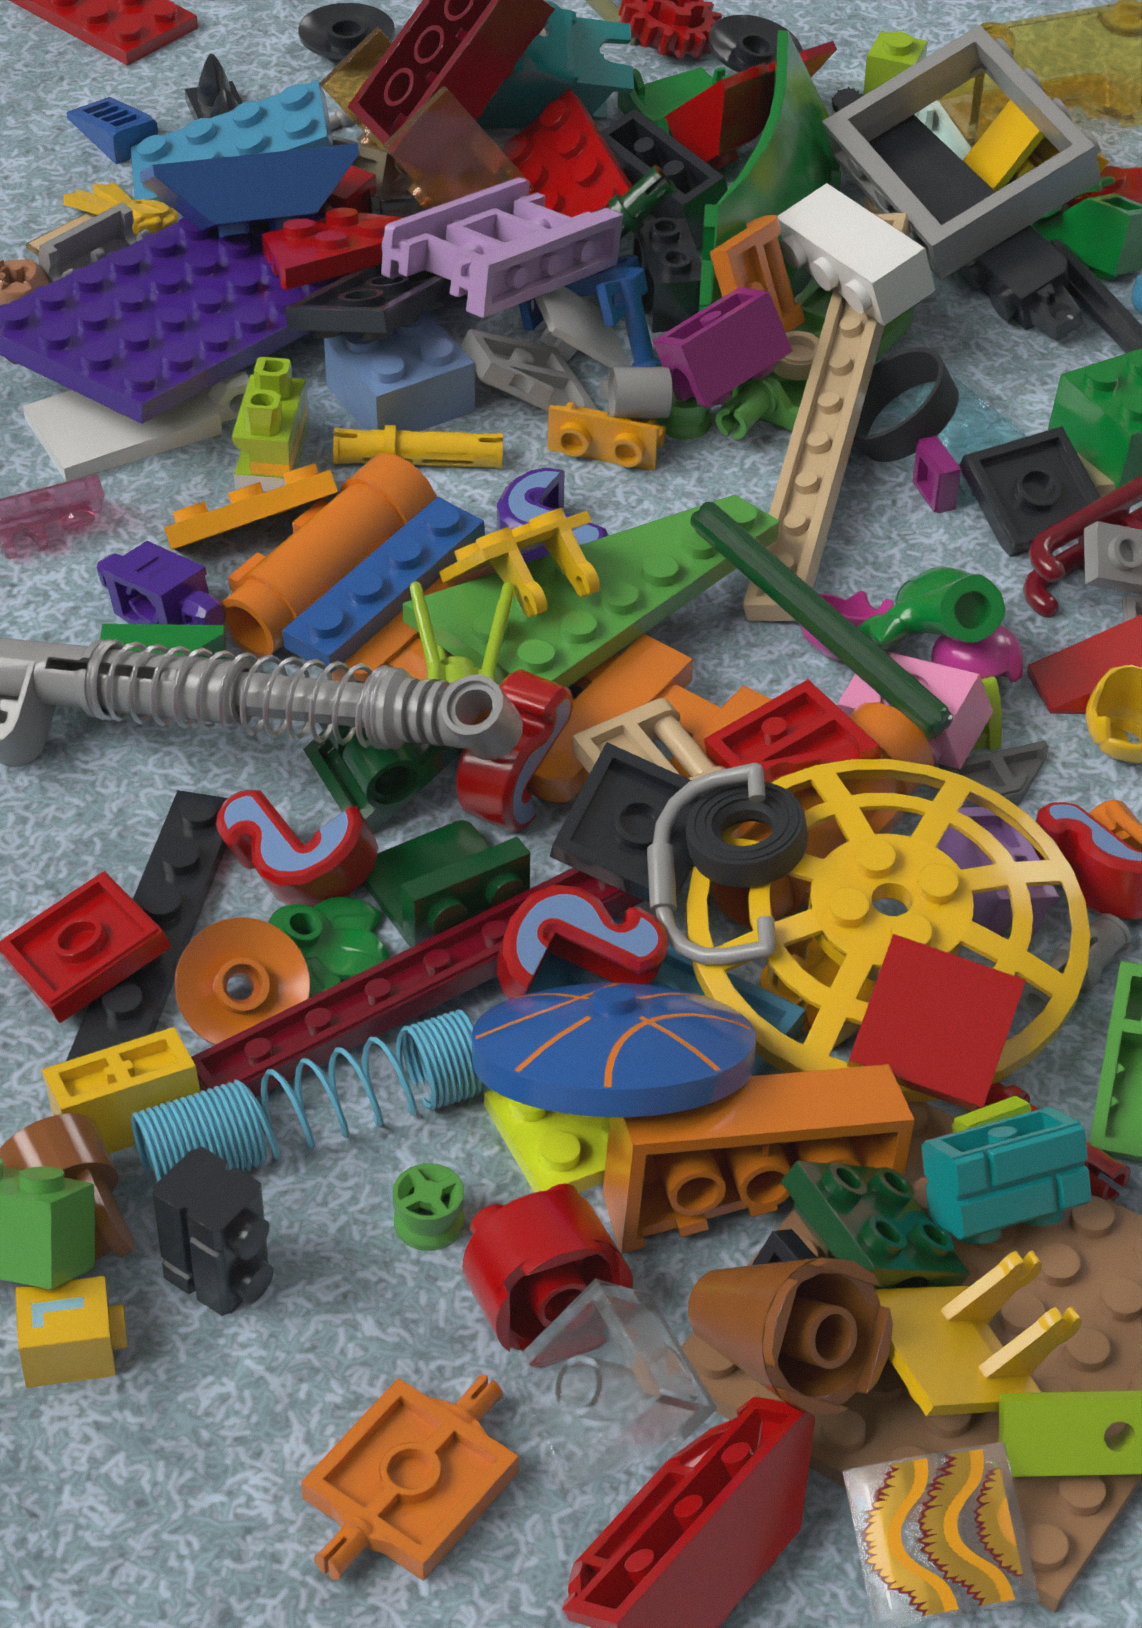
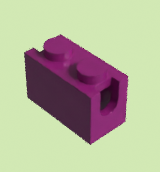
(723, 346)

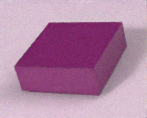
(936, 474)

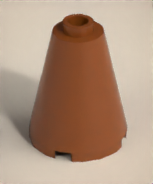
(797, 1328)

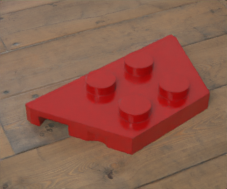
(325, 247)

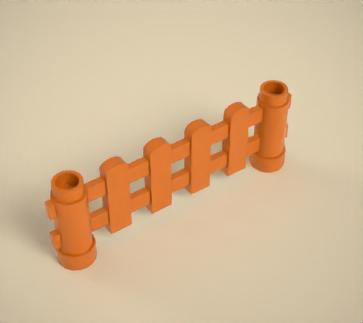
(385, 497)

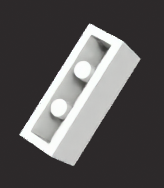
(855, 254)

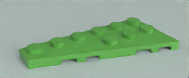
(642, 581)

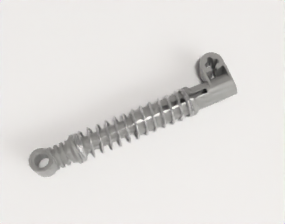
(116, 680)

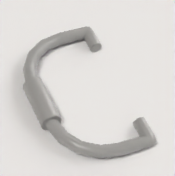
(662, 871)

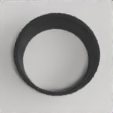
(890, 379)

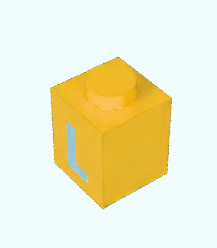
(68, 1332)

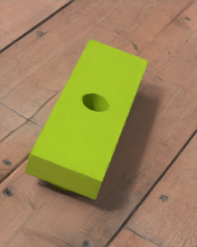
(1067, 1430)

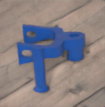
(619, 296)

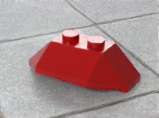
(700, 1526)

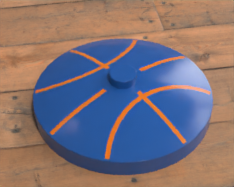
(613, 1049)

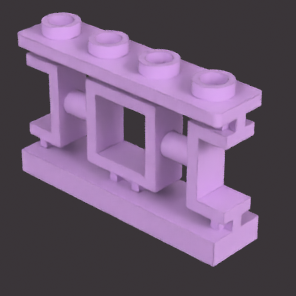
(501, 246)

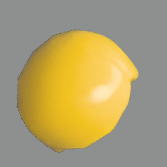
(1117, 708)

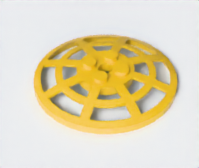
(921, 879)

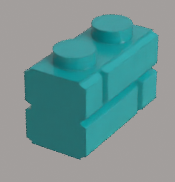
(1006, 1174)

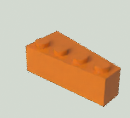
(738, 1149)

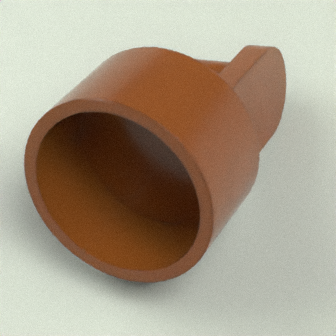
(78, 1149)

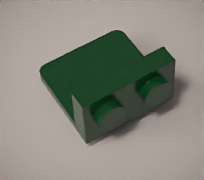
(445, 879)

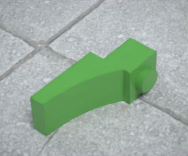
(1119, 1096)

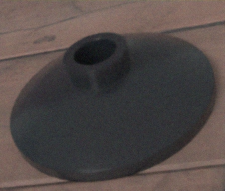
(341, 27)
(745, 41)

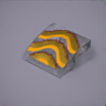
(940, 1535)

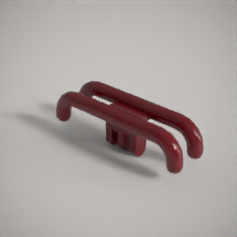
(1048, 569)

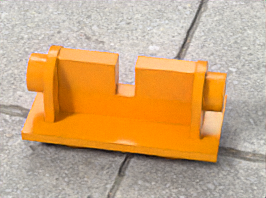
(604, 438)

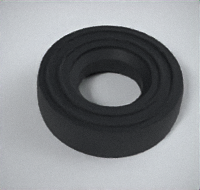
(753, 863)

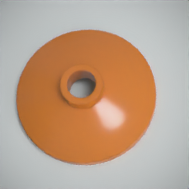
(243, 950)

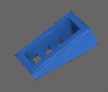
(113, 126)

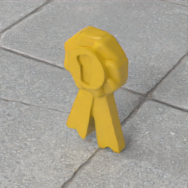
(146, 213)

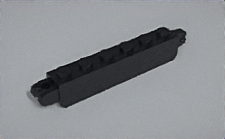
(1019, 275)

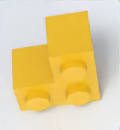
(1012, 149)

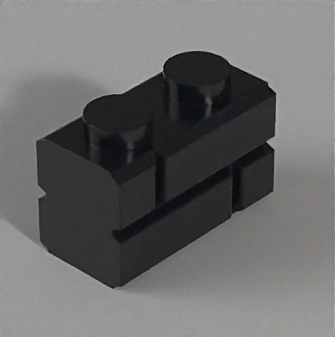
(213, 1231)

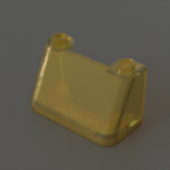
(1078, 56)

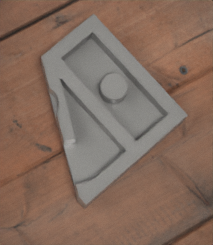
(525, 370)

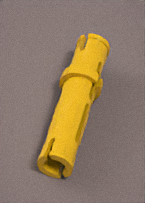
(419, 448)

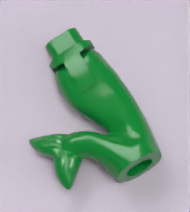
(942, 603)

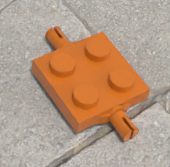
(410, 1478)

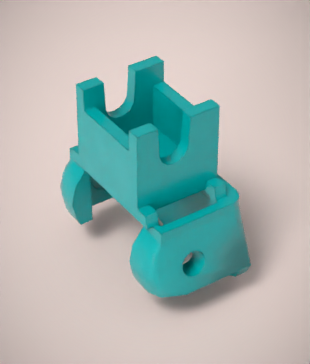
(560, 61)

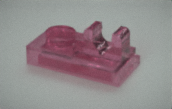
(65, 503)

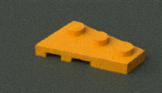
(248, 505)

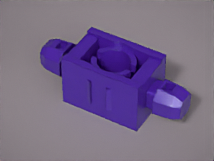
(159, 588)

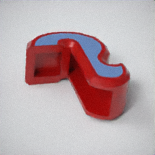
(497, 787)
(1102, 862)
(297, 873)
(582, 932)

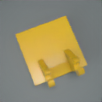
(504, 551)
(950, 1351)

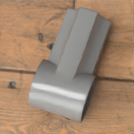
(637, 392)

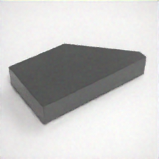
(1005, 771)

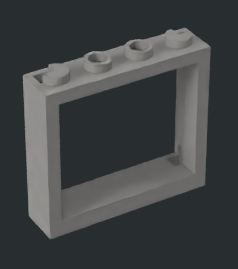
(1004, 211)

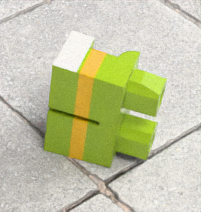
(270, 425)

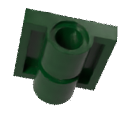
(373, 777)
(875, 1222)

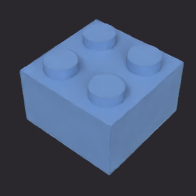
(401, 380)

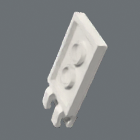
(91, 438)

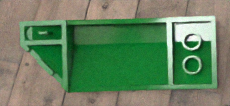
(782, 170)

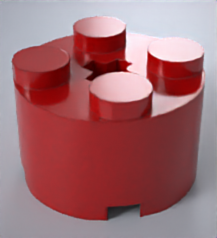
(539, 1251)

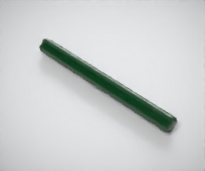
(822, 620)

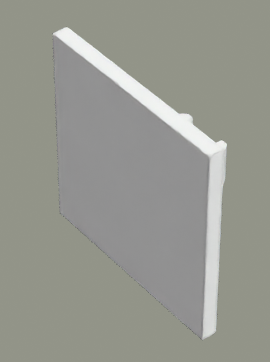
(578, 325)

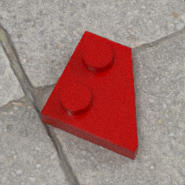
(791, 735)

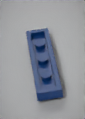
(381, 584)

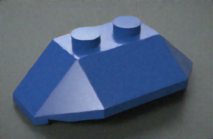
(251, 188)

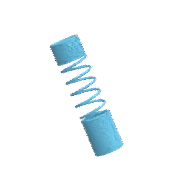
(229, 1115)

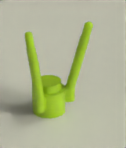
(457, 667)

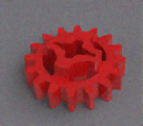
(671, 25)

